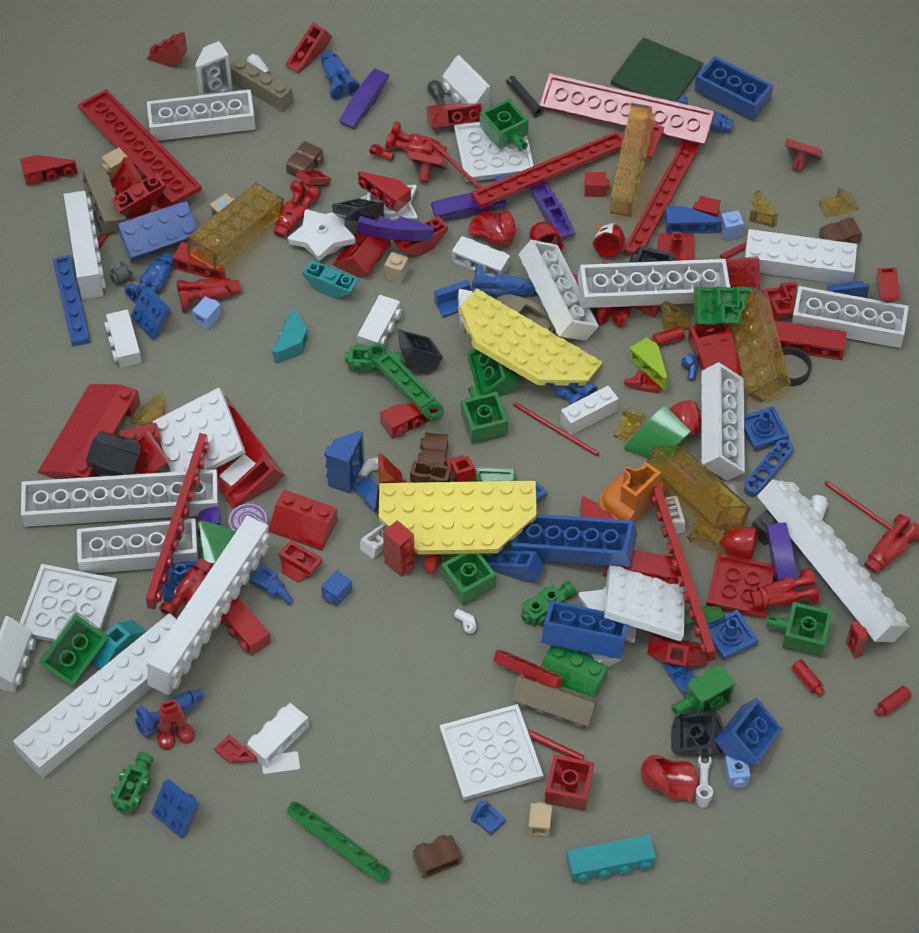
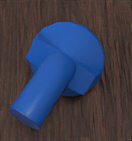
(689, 361)
(276, 588)

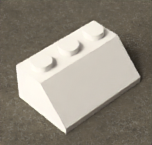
(213, 70)
(465, 84)
(15, 648)

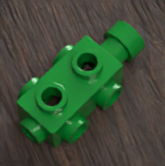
(359, 361)
(542, 600)
(126, 788)

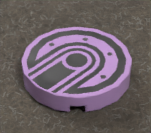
(242, 511)

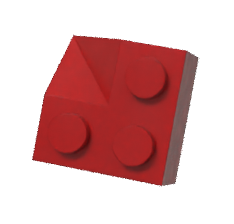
(569, 782)

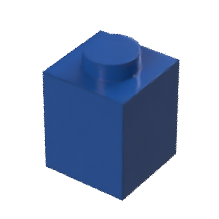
(336, 588)

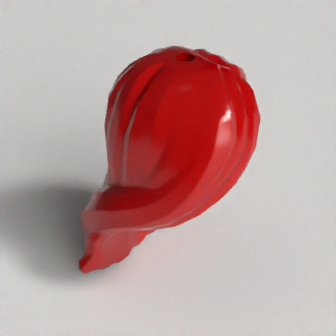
(496, 228)
(673, 778)

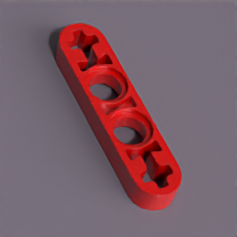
(528, 668)

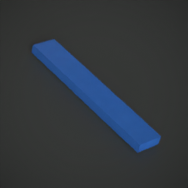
(71, 300)

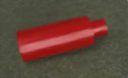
(668, 336)
(807, 677)
(893, 701)

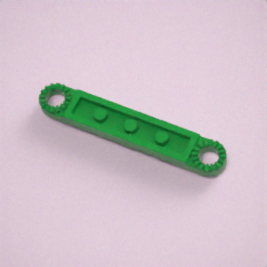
(405, 382)
(342, 844)

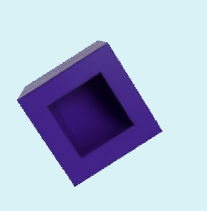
(210, 515)

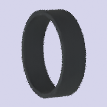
(804, 356)

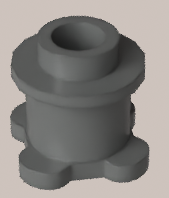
(121, 273)

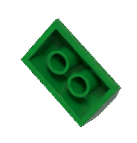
(491, 375)
(73, 648)
(577, 670)

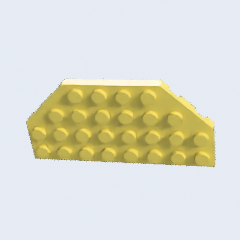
(524, 344)
(459, 514)

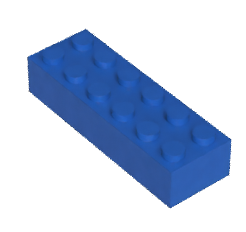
(579, 540)

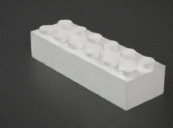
(201, 115)
(84, 245)
(802, 256)
(557, 290)
(858, 316)
(723, 421)
(131, 546)

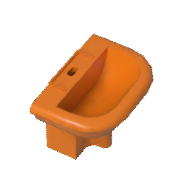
(630, 492)

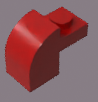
(461, 469)

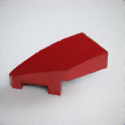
(642, 382)
(432, 563)
(233, 752)

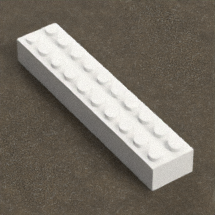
(112, 498)
(834, 561)
(207, 606)
(91, 704)

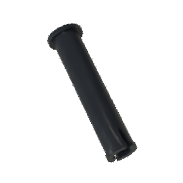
(523, 94)

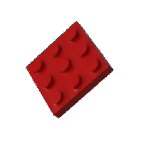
(733, 582)

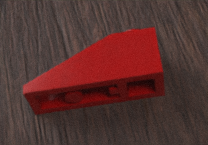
(309, 47)
(189, 264)
(388, 472)

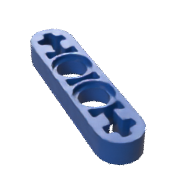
(767, 467)

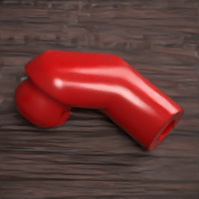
(377, 150)

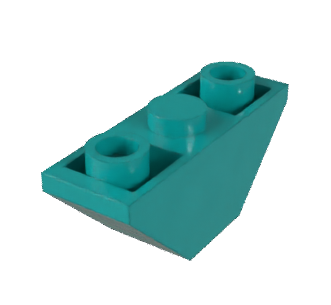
(329, 280)
(290, 339)
(120, 637)

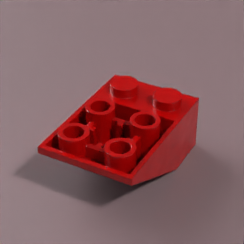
(714, 345)

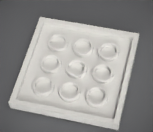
(484, 159)
(203, 415)
(60, 593)
(644, 602)
(491, 752)

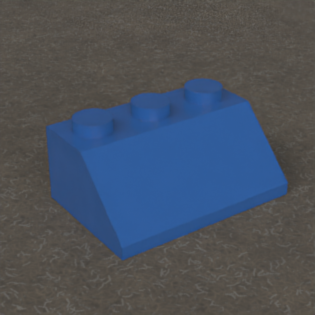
(344, 461)
(749, 733)

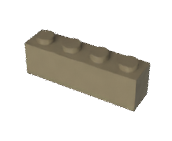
(261, 84)
(99, 189)
(557, 701)

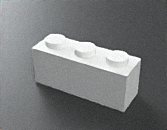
(471, 253)
(379, 322)
(122, 339)
(589, 410)
(278, 734)

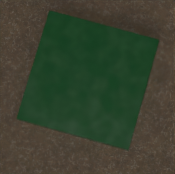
(656, 71)

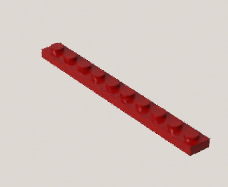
(546, 170)
(662, 197)
(177, 525)
(684, 578)

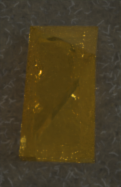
(151, 411)

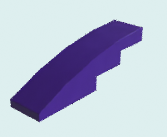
(363, 98)
(461, 206)
(551, 209)
(396, 230)
(781, 552)

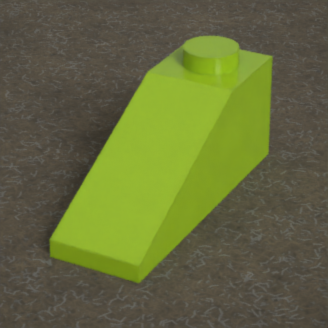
(648, 358)

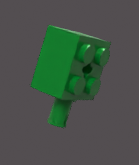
(505, 124)
(483, 415)
(468, 576)
(804, 629)
(707, 692)

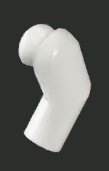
(368, 466)
(468, 620)

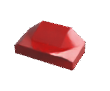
(298, 561)

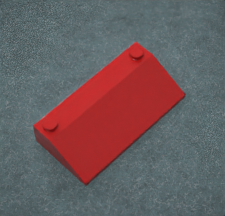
(98, 410)
(256, 479)

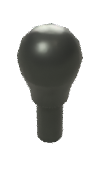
(435, 90)

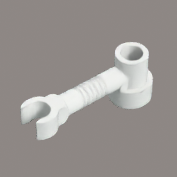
(704, 791)

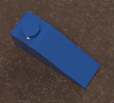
(690, 221)
(517, 564)

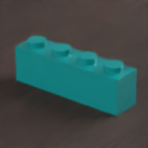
(611, 858)

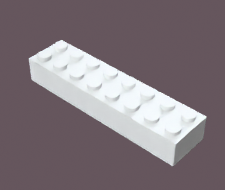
(648, 282)

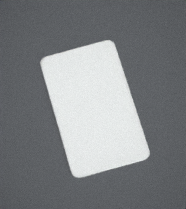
(237, 469)
(283, 762)

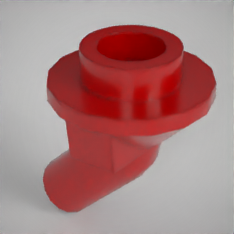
(619, 317)

